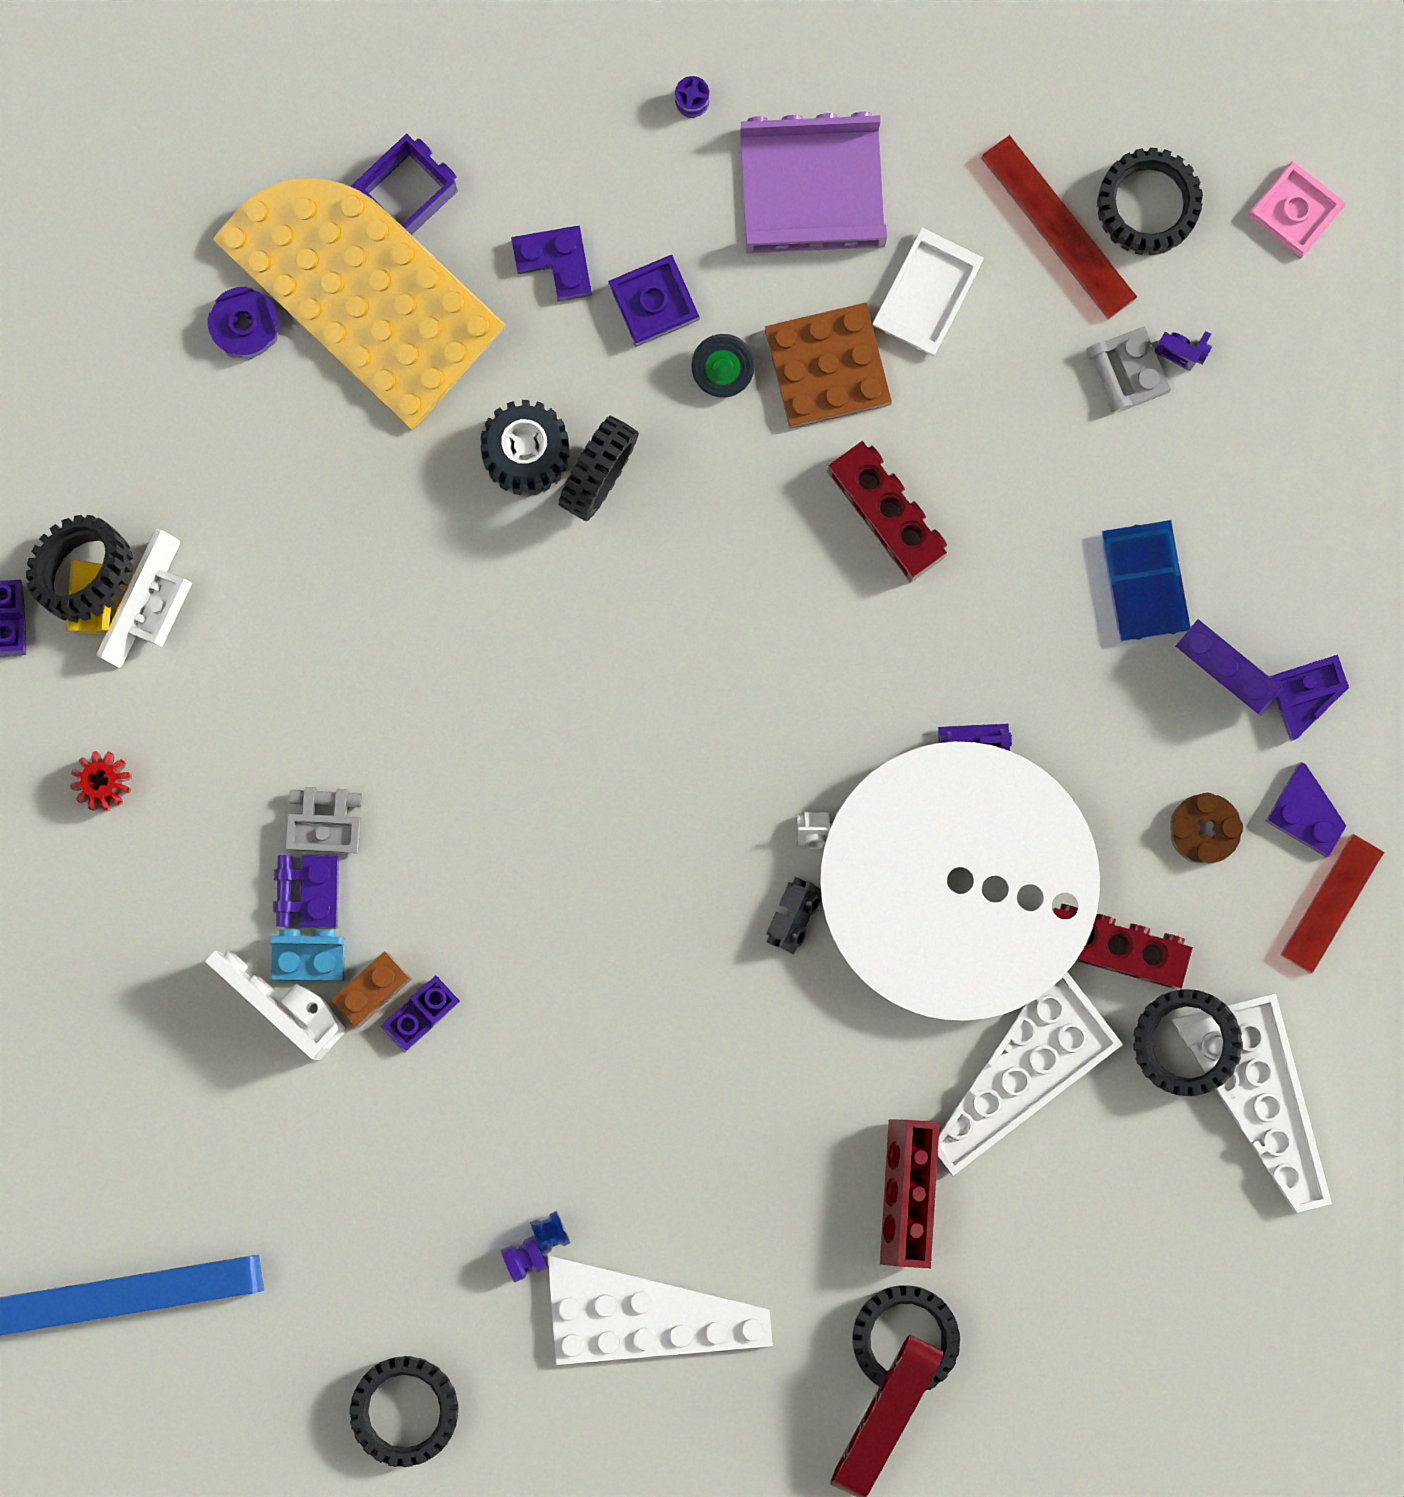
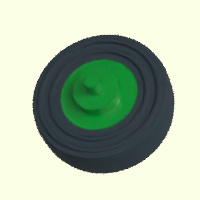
(722, 365)

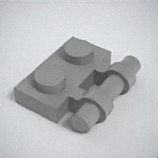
(323, 832)

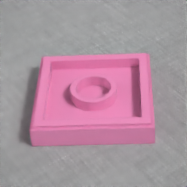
(1296, 209)

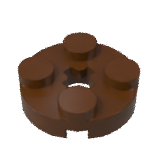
(1185, 829)

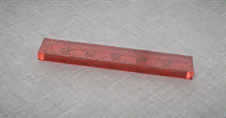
(1059, 227)

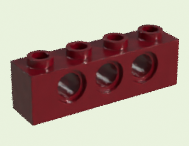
(910, 559)
(1167, 972)
(909, 1193)

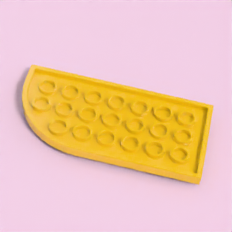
(362, 289)

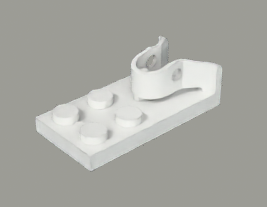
(292, 1015)

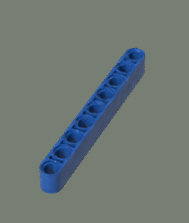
(130, 1294)

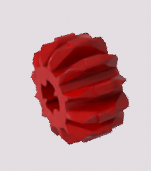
(97, 769)

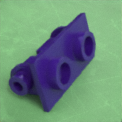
(990, 734)

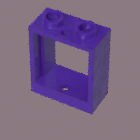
(421, 154)

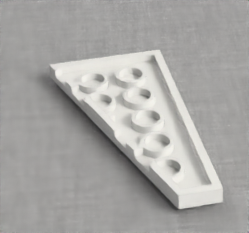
(1037, 1059)
(1264, 1096)
(628, 1317)

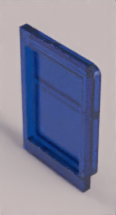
(1145, 580)

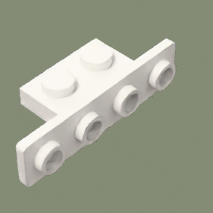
(148, 603)

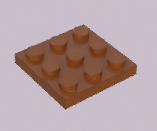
(828, 365)

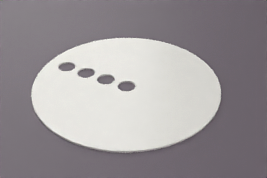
(891, 892)

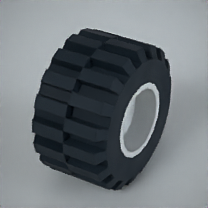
(525, 447)

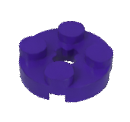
(225, 314)

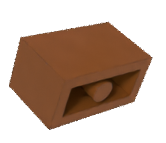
(371, 989)

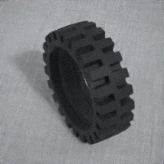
(1161, 162)
(598, 468)
(100, 589)
(1145, 1051)
(905, 1295)
(360, 1418)

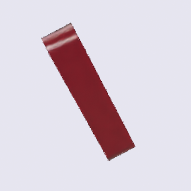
(886, 1417)

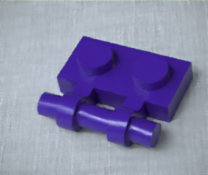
(318, 891)

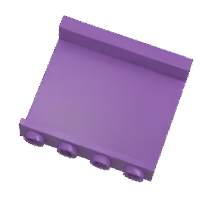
(812, 183)

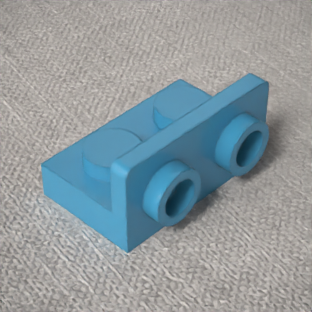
(307, 957)

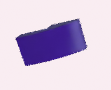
(12, 619)
(420, 1014)

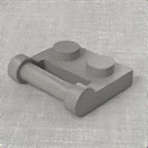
(1139, 367)

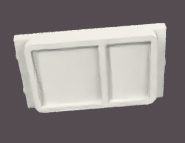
(928, 292)

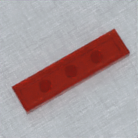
(1332, 903)

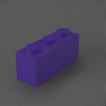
(1229, 667)

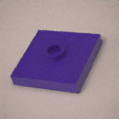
(653, 300)

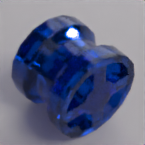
(550, 1232)

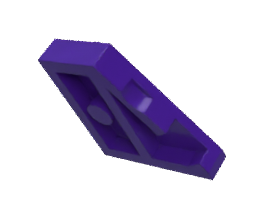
(1309, 693)
(1307, 813)

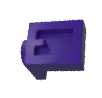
(1179, 351)

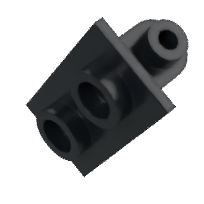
(790, 931)

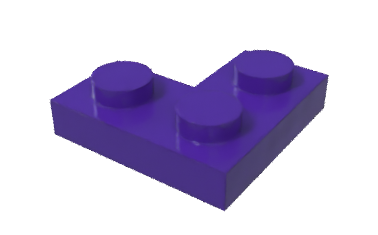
(558, 250)

